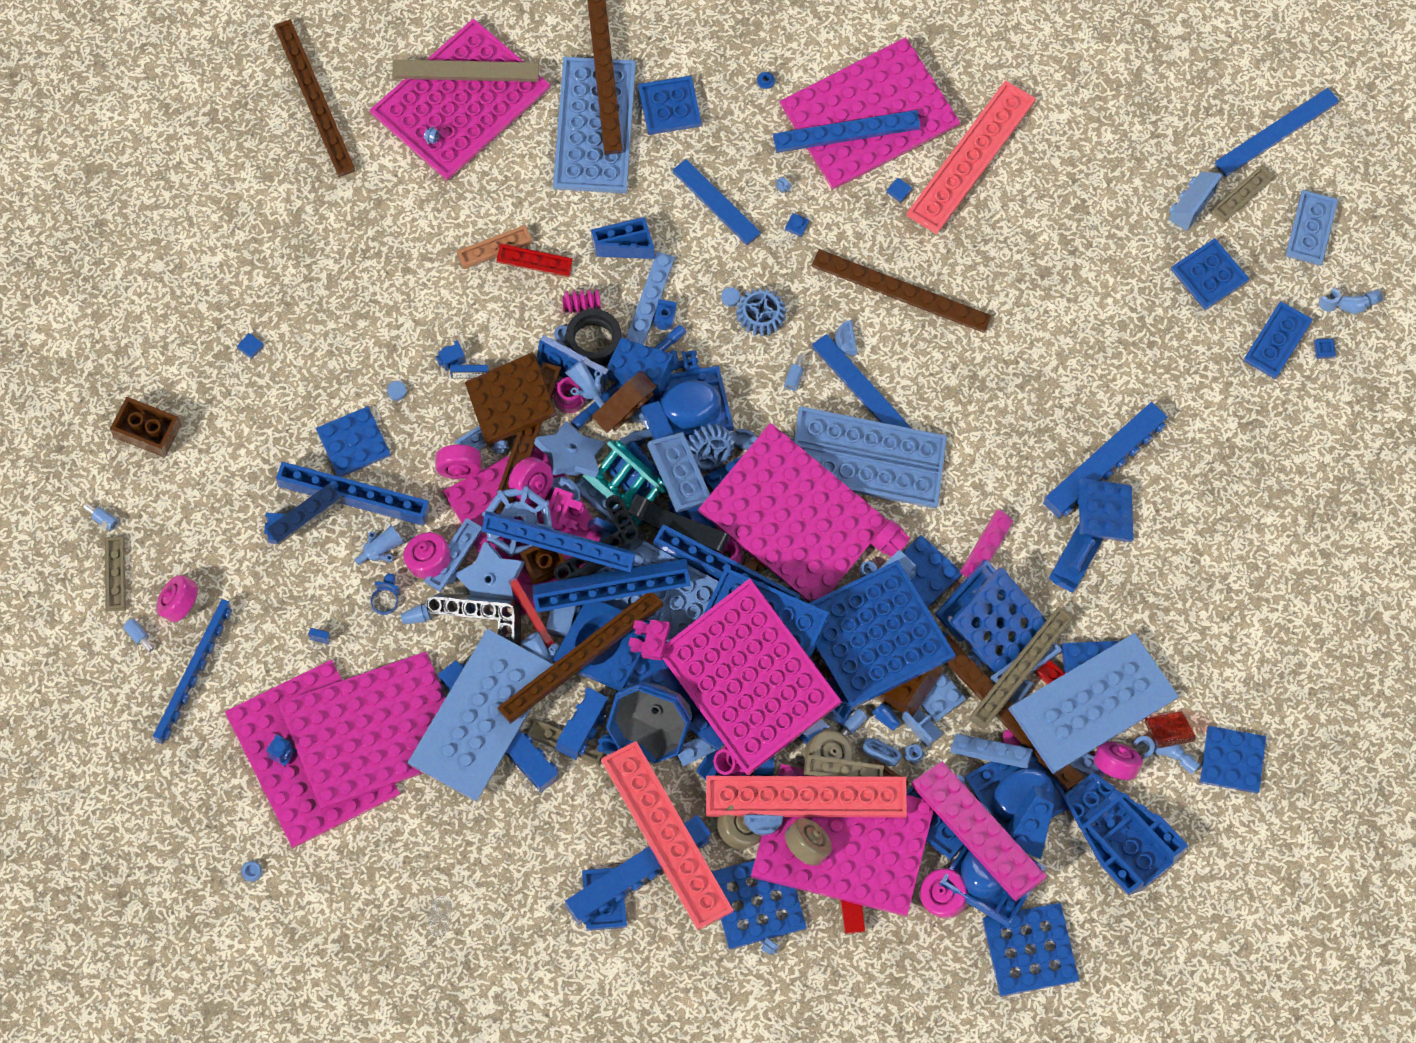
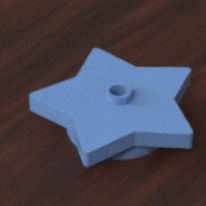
(570, 451)
(490, 575)

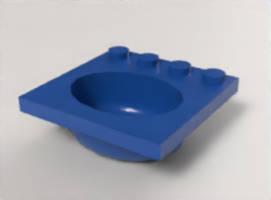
(695, 400)
(615, 664)
(1006, 786)
(984, 890)

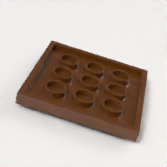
(510, 398)

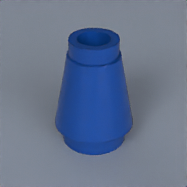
(886, 716)

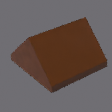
(540, 563)

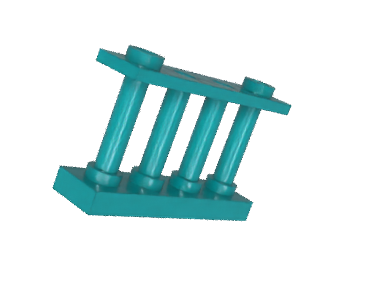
(610, 488)

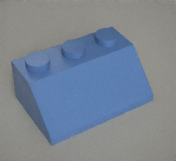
(1194, 199)

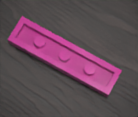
(988, 542)

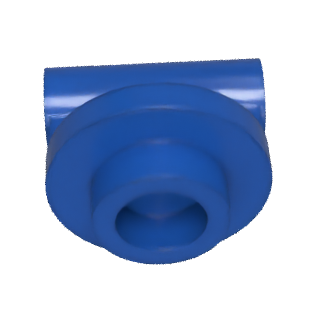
(606, 745)

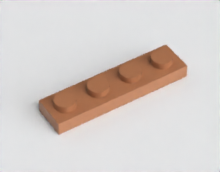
(489, 248)

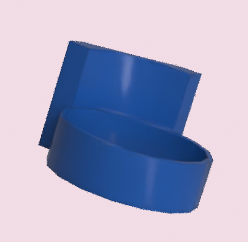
(387, 585)

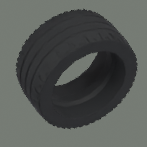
(598, 318)

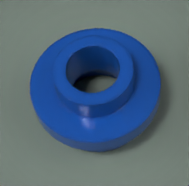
(765, 84)

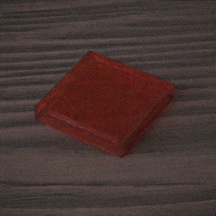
(1170, 729)

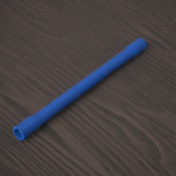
(586, 415)

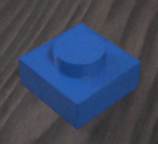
(797, 225)

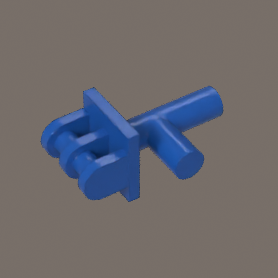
(686, 362)

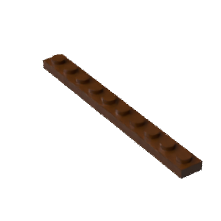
(605, 77)
(314, 98)
(901, 291)
(525, 439)
(579, 657)
(981, 685)

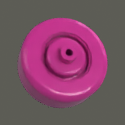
(458, 461)
(535, 475)
(427, 555)
(177, 598)
(1118, 760)
(940, 900)

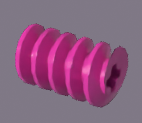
(581, 301)

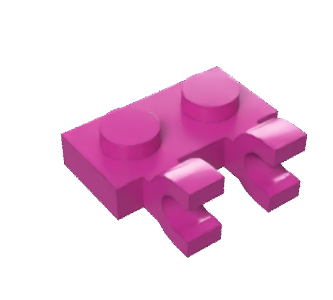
(559, 506)
(655, 639)

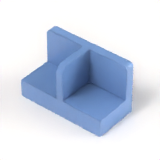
(922, 727)

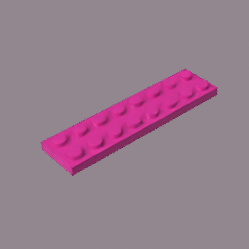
(979, 831)

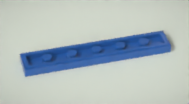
(716, 202)

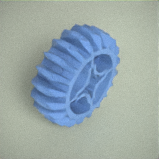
(746, 305)
(711, 446)

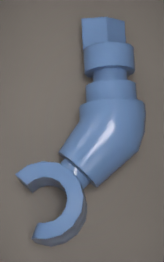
(1349, 303)
(1175, 752)

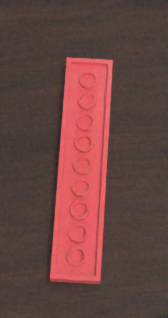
(971, 157)
(806, 796)
(667, 836)

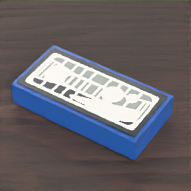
(467, 371)

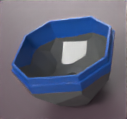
(656, 732)

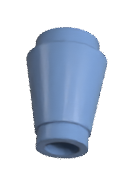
(416, 615)

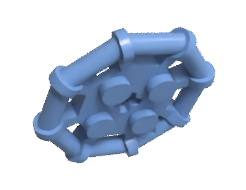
(517, 509)

